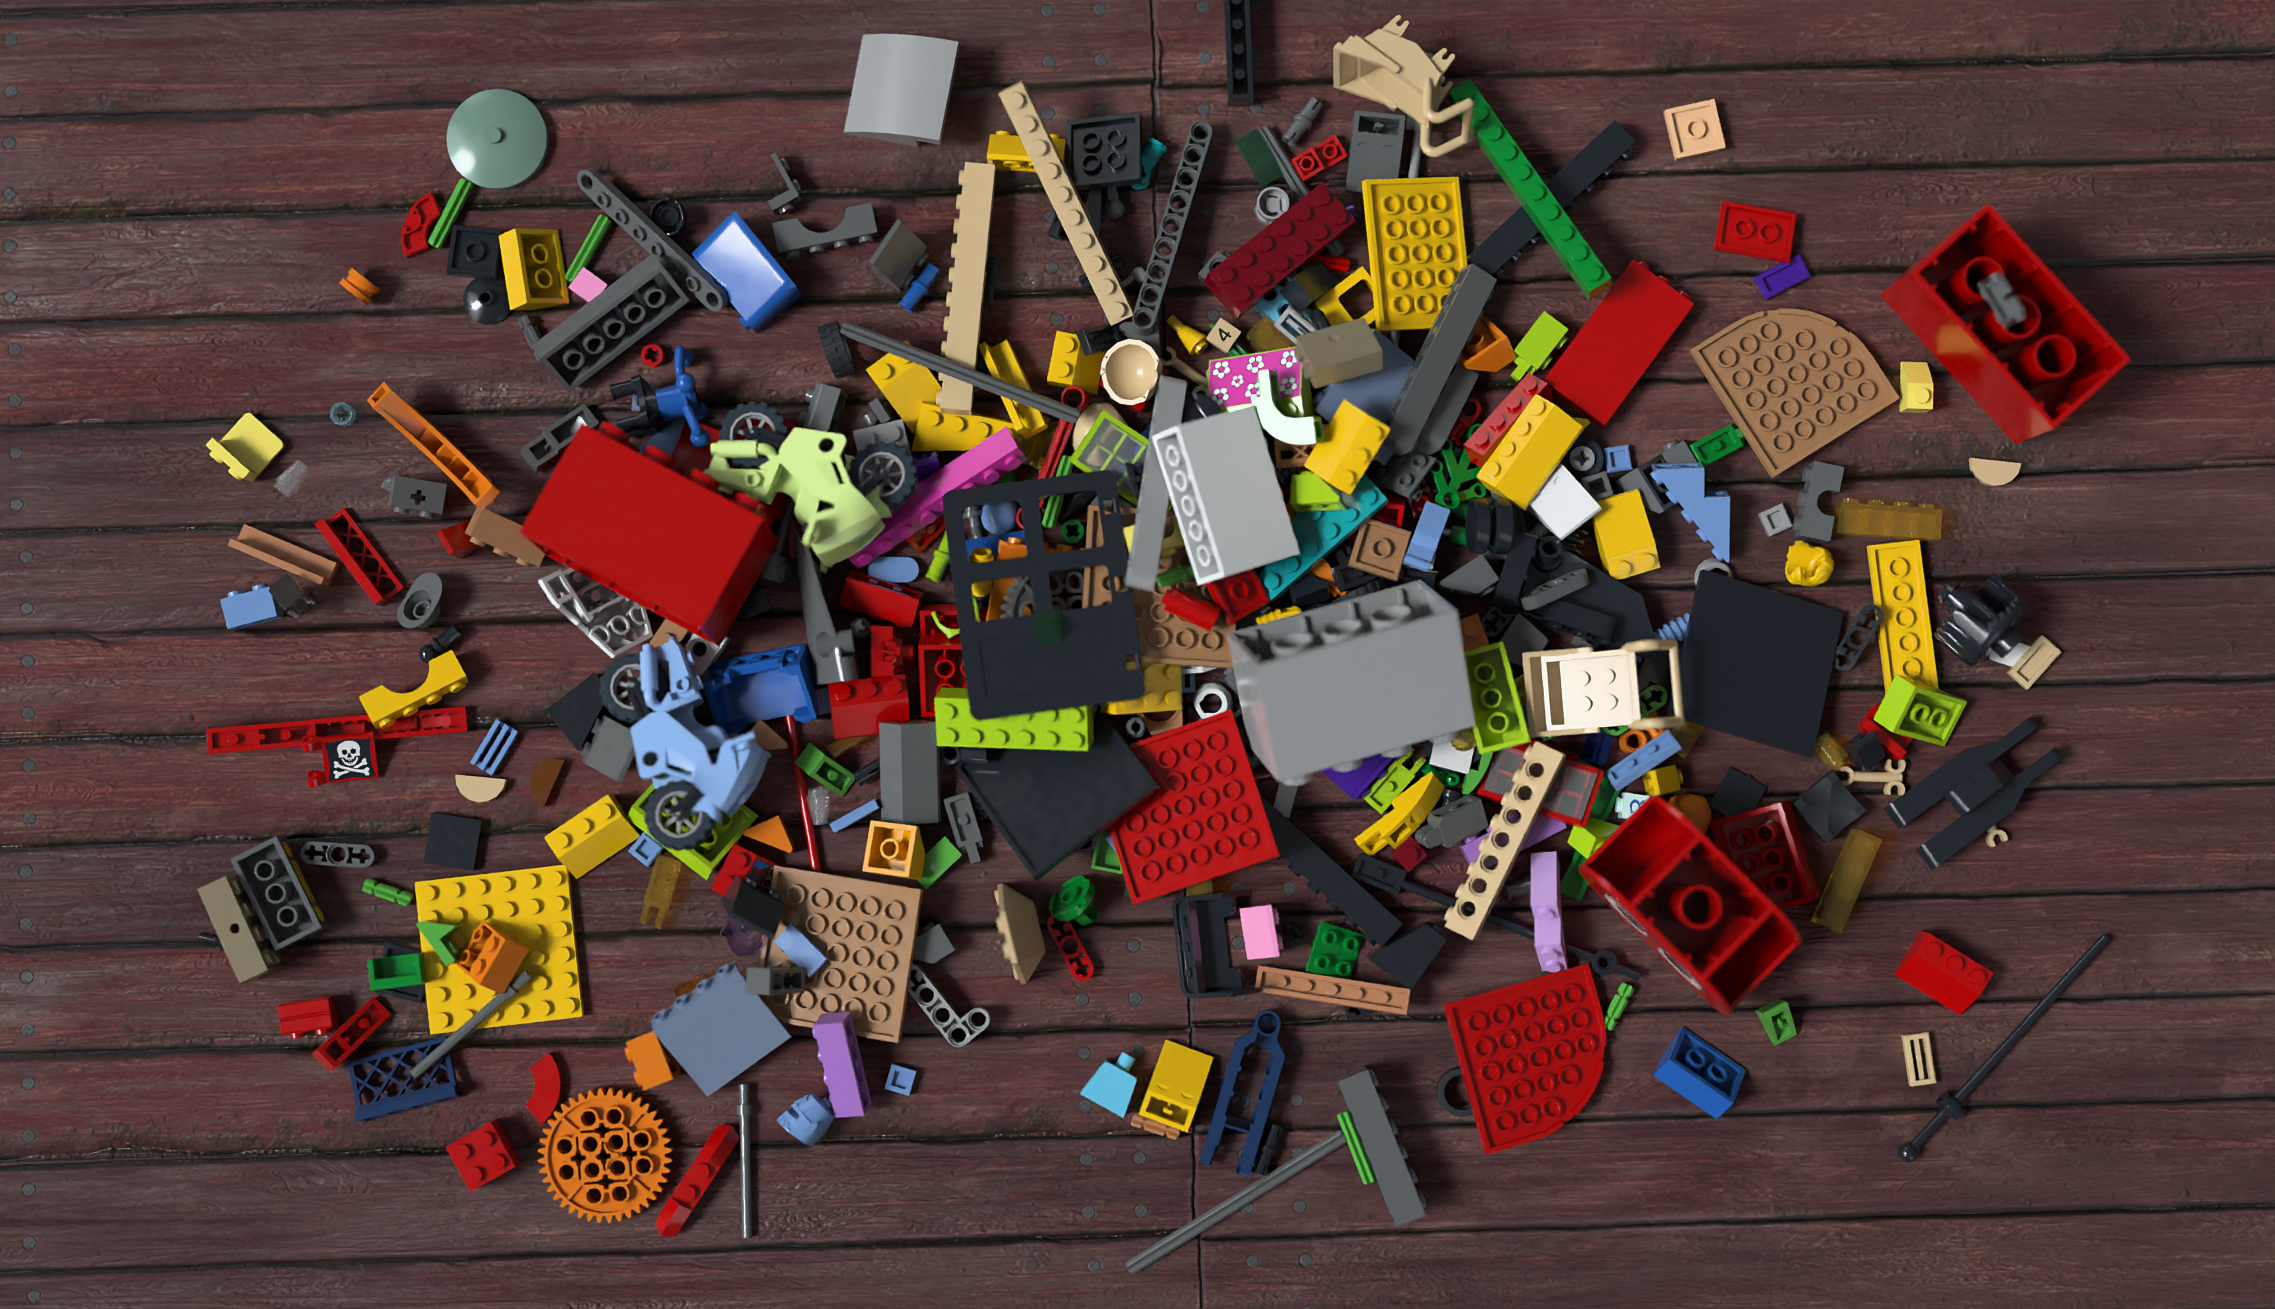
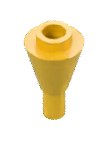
(1192, 339)

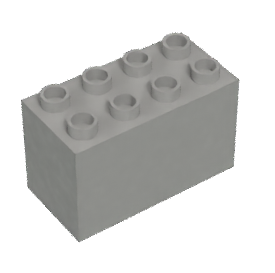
(1352, 681)

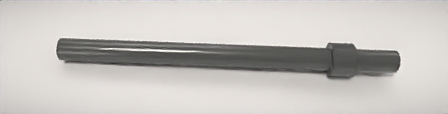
(510, 992)
(744, 1109)

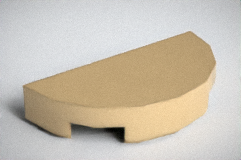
(1994, 472)
(480, 788)

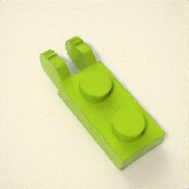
(1392, 783)

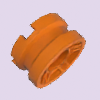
(359, 286)

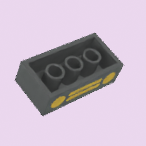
(280, 892)

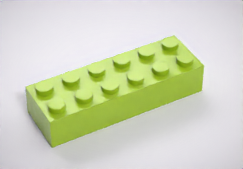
(1047, 731)

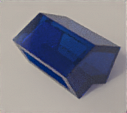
(1596, 748)

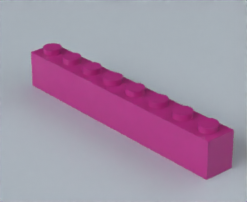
(975, 468)

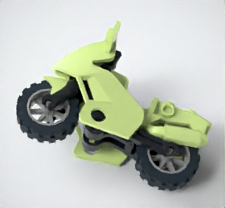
(833, 515)

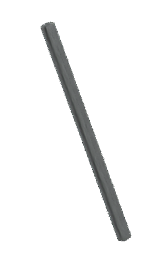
(960, 372)
(1236, 1202)

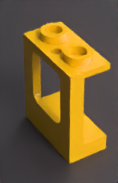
(1330, 302)

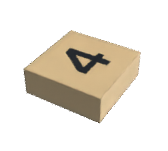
(1223, 335)

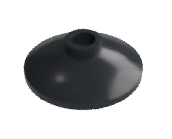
(492, 311)

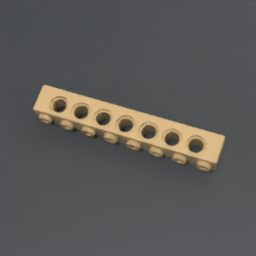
(1495, 879)

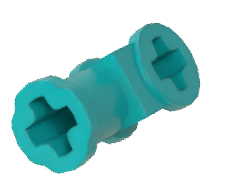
(1149, 159)

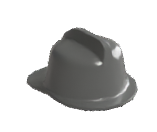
(421, 603)

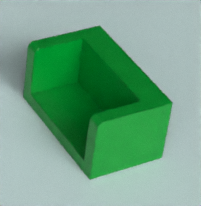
(397, 971)

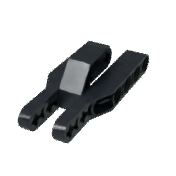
(1982, 796)

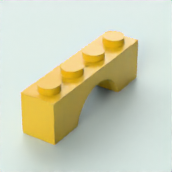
(386, 706)

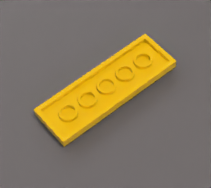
(1906, 627)

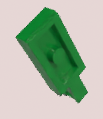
(1717, 445)

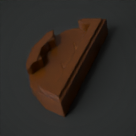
(544, 779)

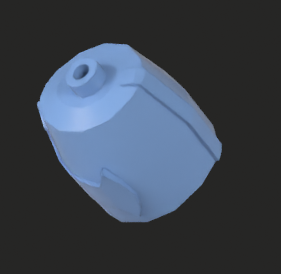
(808, 1118)

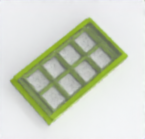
(1109, 447)

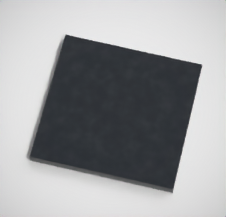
(1757, 663)
(1058, 799)

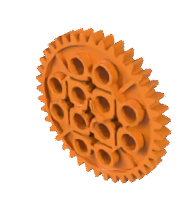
(637, 1182)

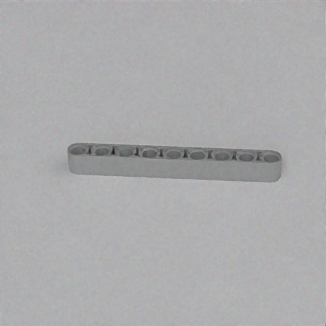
(1154, 490)

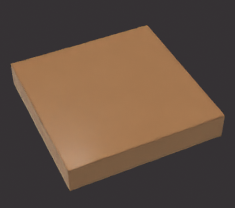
(1380, 549)

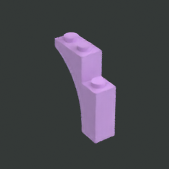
(1547, 911)

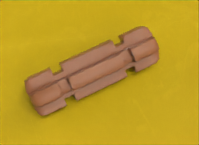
(1154, 1126)

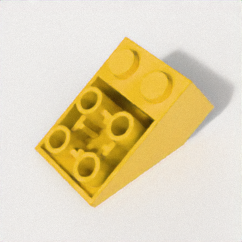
(1176, 1085)

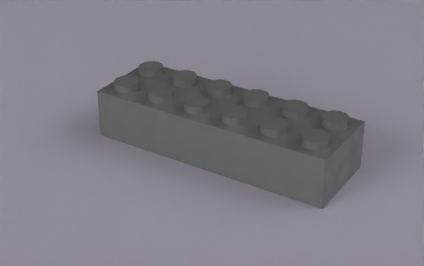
(610, 323)
(1380, 1145)

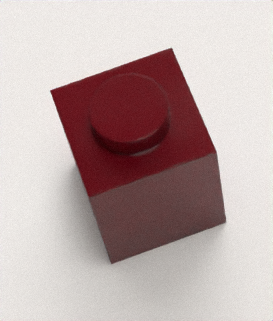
(1408, 854)

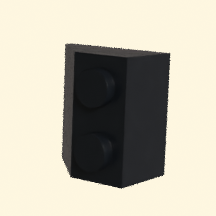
(754, 905)

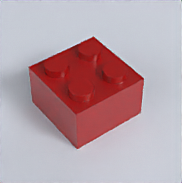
(483, 1155)

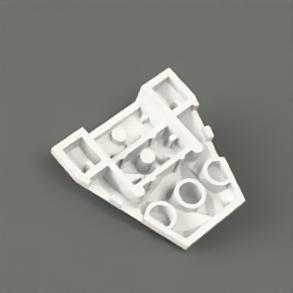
(599, 612)

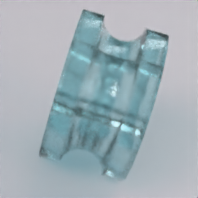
(336, 408)

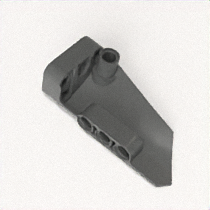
(823, 641)

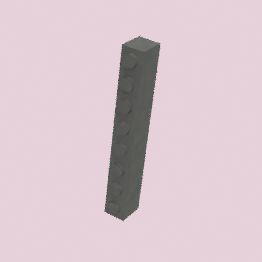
(1437, 357)

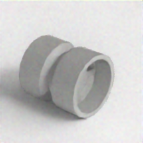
(1271, 204)

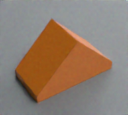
(772, 833)

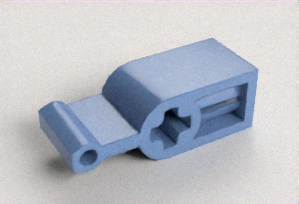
(1426, 536)

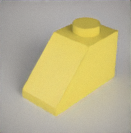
(1915, 388)

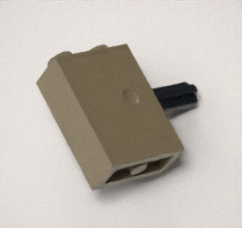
(1337, 351)

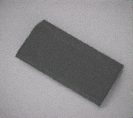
(909, 772)

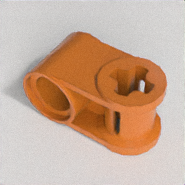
(1643, 736)

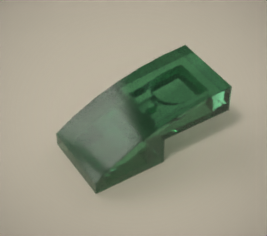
(1258, 157)

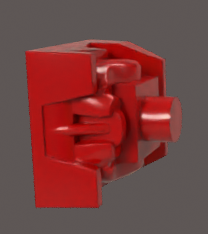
(888, 651)

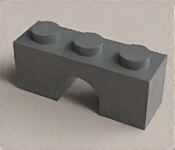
(1811, 522)

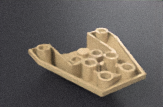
(1021, 930)

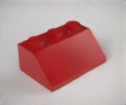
(864, 703)
(1943, 973)

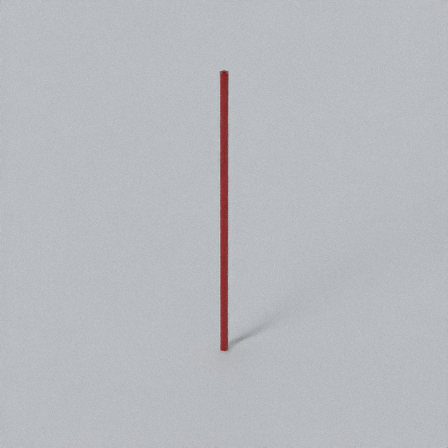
(802, 792)

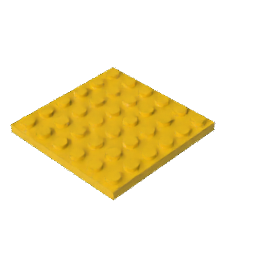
(529, 907)

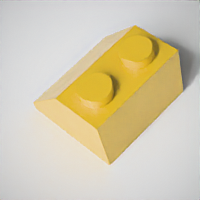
(1071, 366)

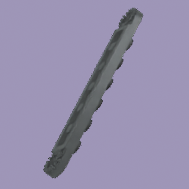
(652, 239)

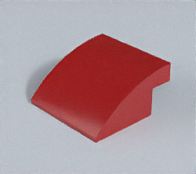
(938, 655)

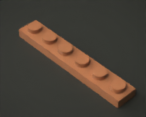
(1333, 990)

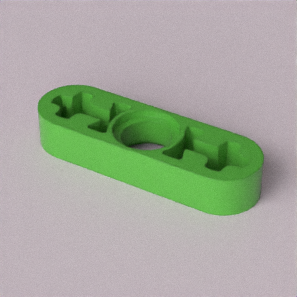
(1644, 713)

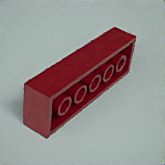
(1279, 251)

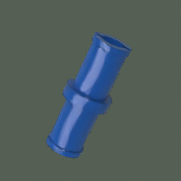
(919, 288)

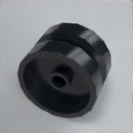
(1489, 526)

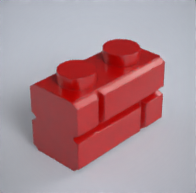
(308, 1015)

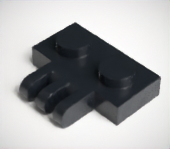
(1348, 577)

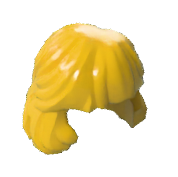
(1808, 564)

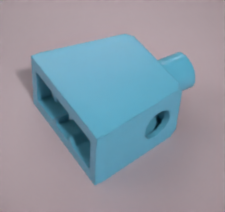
(1112, 1084)

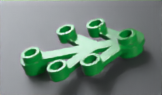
(1458, 475)

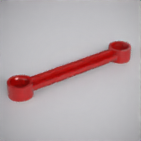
(1057, 445)

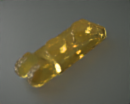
(661, 888)

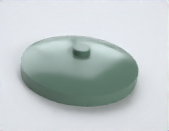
(497, 139)

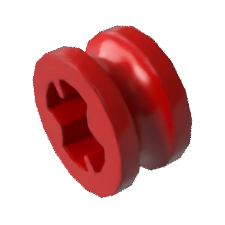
(661, 359)

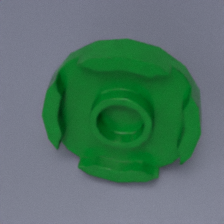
(1075, 901)

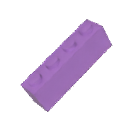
(1541, 829)
(842, 1064)

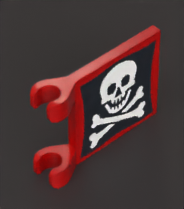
(344, 758)

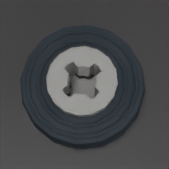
(1573, 459)

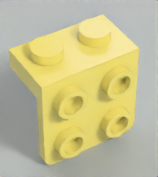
(246, 448)

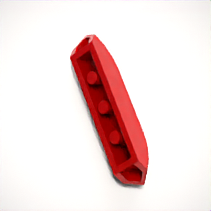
(697, 1180)

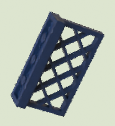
(408, 1101)

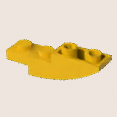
(1409, 812)

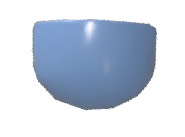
(1000, 517)

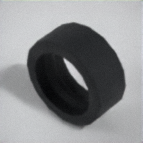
(1441, 1093)

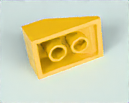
(904, 386)
(1624, 536)

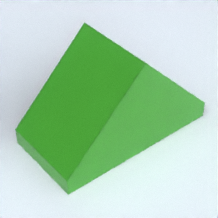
(1777, 1021)

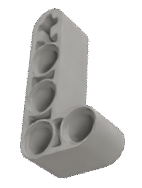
(941, 1001)

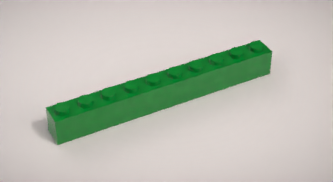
(1533, 194)

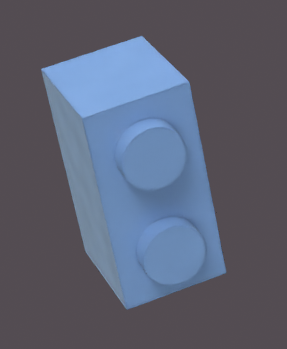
(250, 608)

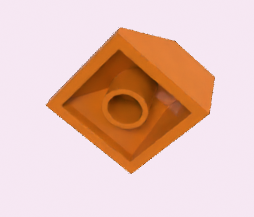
(1487, 348)

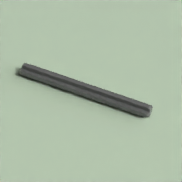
(1291, 175)

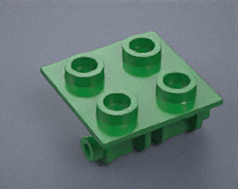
(1334, 951)

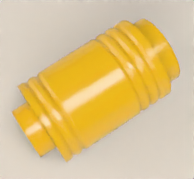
(981, 555)

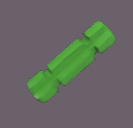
(387, 892)
(1617, 1005)

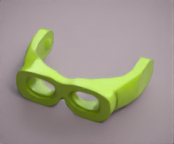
(950, 631)

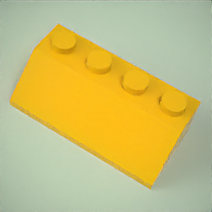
(1530, 452)

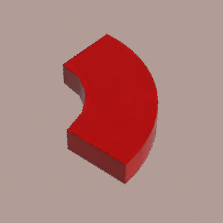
(418, 225)
(547, 1088)

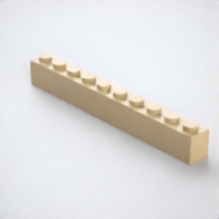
(1066, 202)
(968, 283)

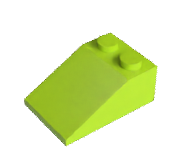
(1919, 710)

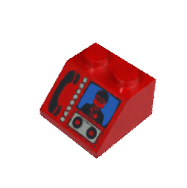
(744, 862)

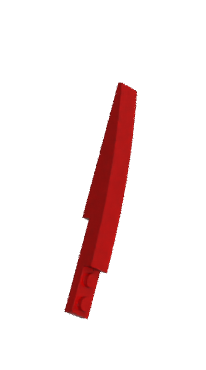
(290, 734)

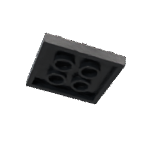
(1104, 151)

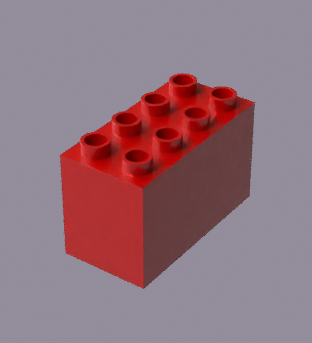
(2017, 374)
(652, 531)

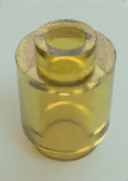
(1830, 751)

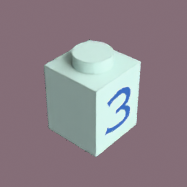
(1628, 804)

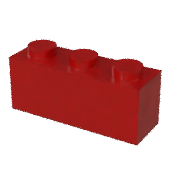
(881, 599)

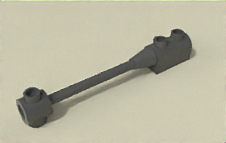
(824, 416)

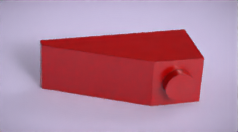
(351, 1034)

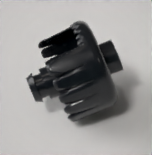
(1980, 623)

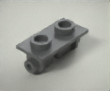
(2006, 310)

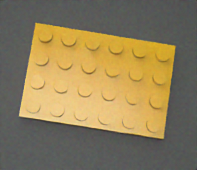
(1413, 248)

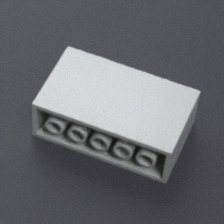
(1225, 494)

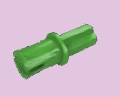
(1181, 573)

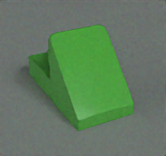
(436, 935)

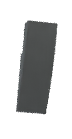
(556, 438)

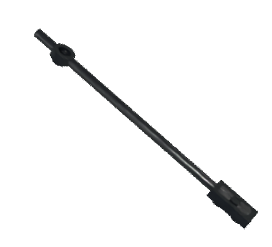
(1392, 879)

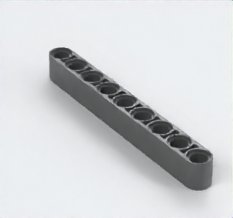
(1172, 216)

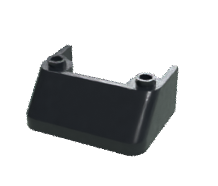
(1203, 946)

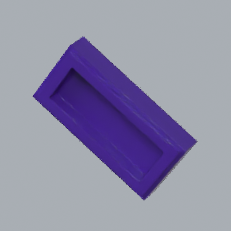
(1782, 277)

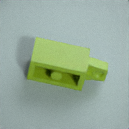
(1537, 345)

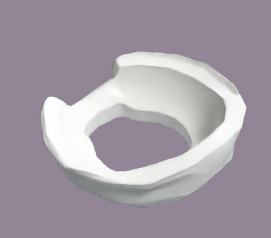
(1215, 688)

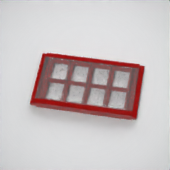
(1569, 797)

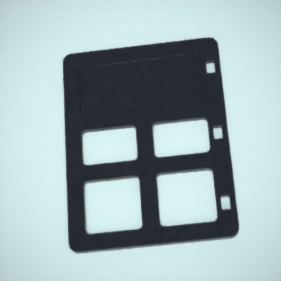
(1000, 656)

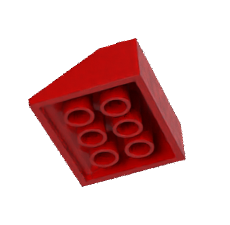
(1768, 853)

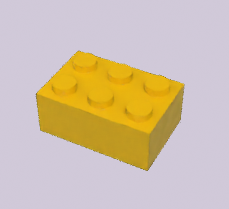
(1162, 691)

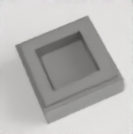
(1775, 520)

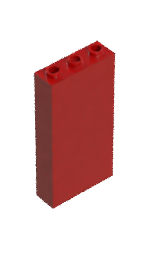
(1618, 342)

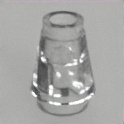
(291, 479)
(819, 803)

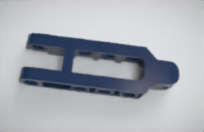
(1263, 1034)

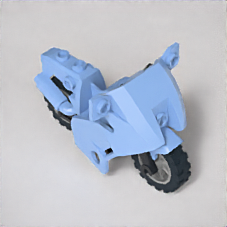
(676, 747)

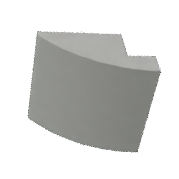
(902, 88)

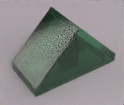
(1048, 627)

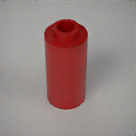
(1190, 608)

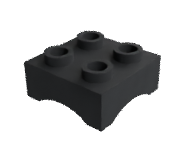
(1827, 807)

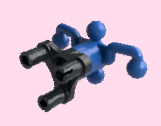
(665, 403)

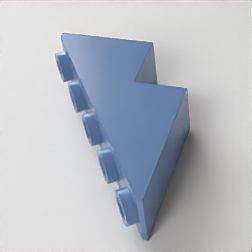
(1707, 509)

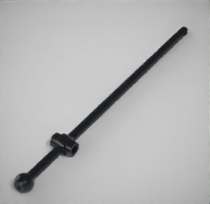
(1952, 1104)

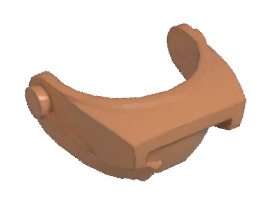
(1160, 727)

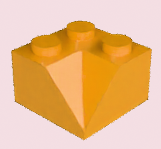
(894, 850)

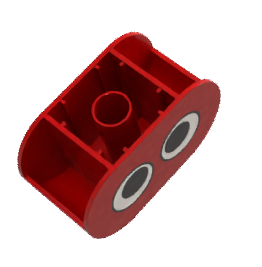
(1690, 904)

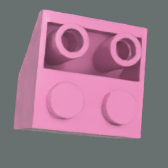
(1259, 931)

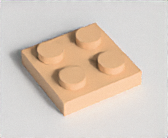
(1694, 129)

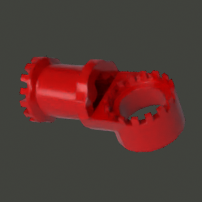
(1464, 422)

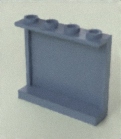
(1369, 392)
(719, 1029)

